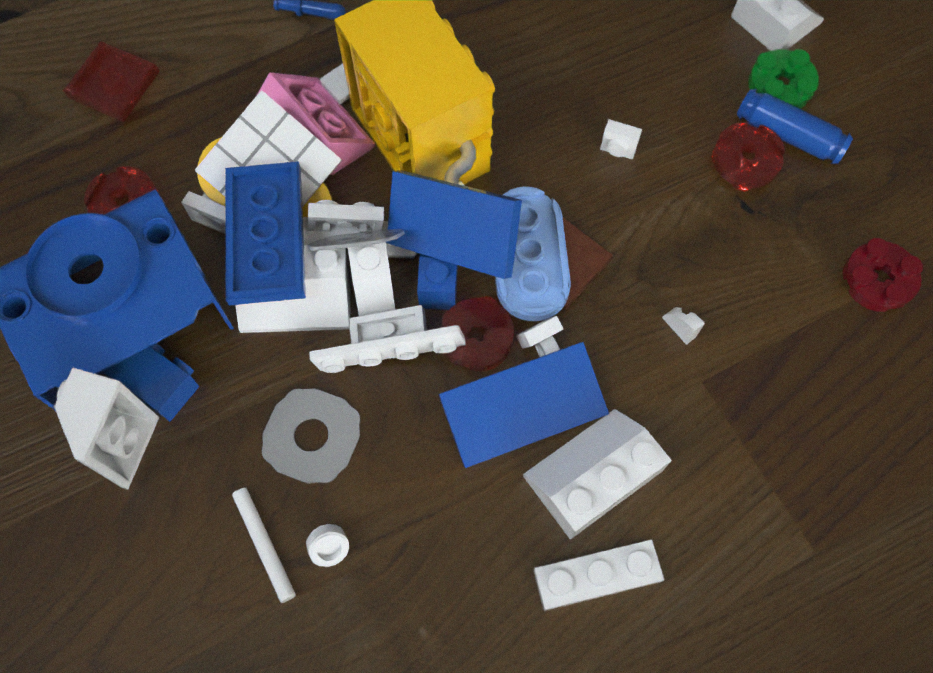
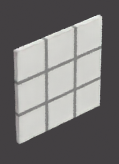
(269, 136)

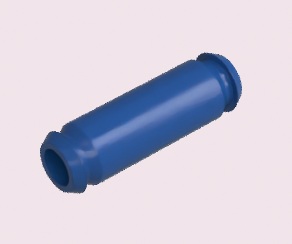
(795, 126)

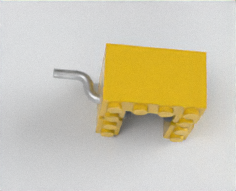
(417, 80)

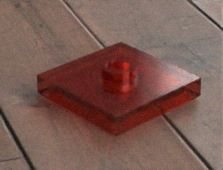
(111, 81)

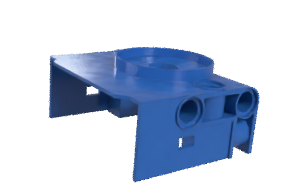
(142, 296)

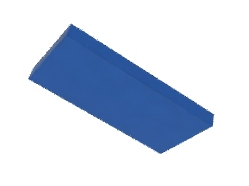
(455, 223)
(264, 233)
(523, 404)

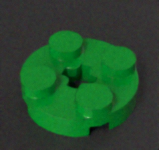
(785, 63)

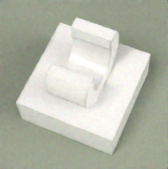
(541, 336)

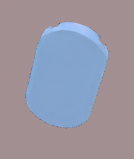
(540, 261)

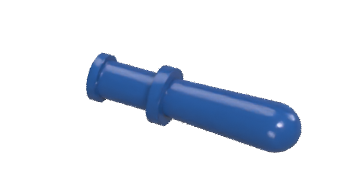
(314, 8)

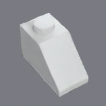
(371, 278)

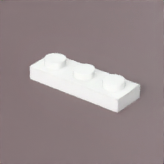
(598, 575)

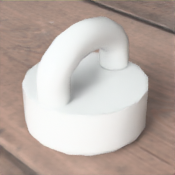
(327, 545)

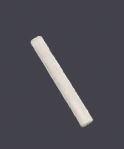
(263, 545)

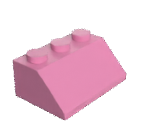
(320, 114)

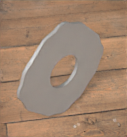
(356, 239)
(311, 466)

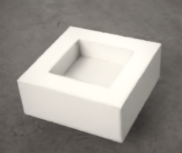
(620, 139)

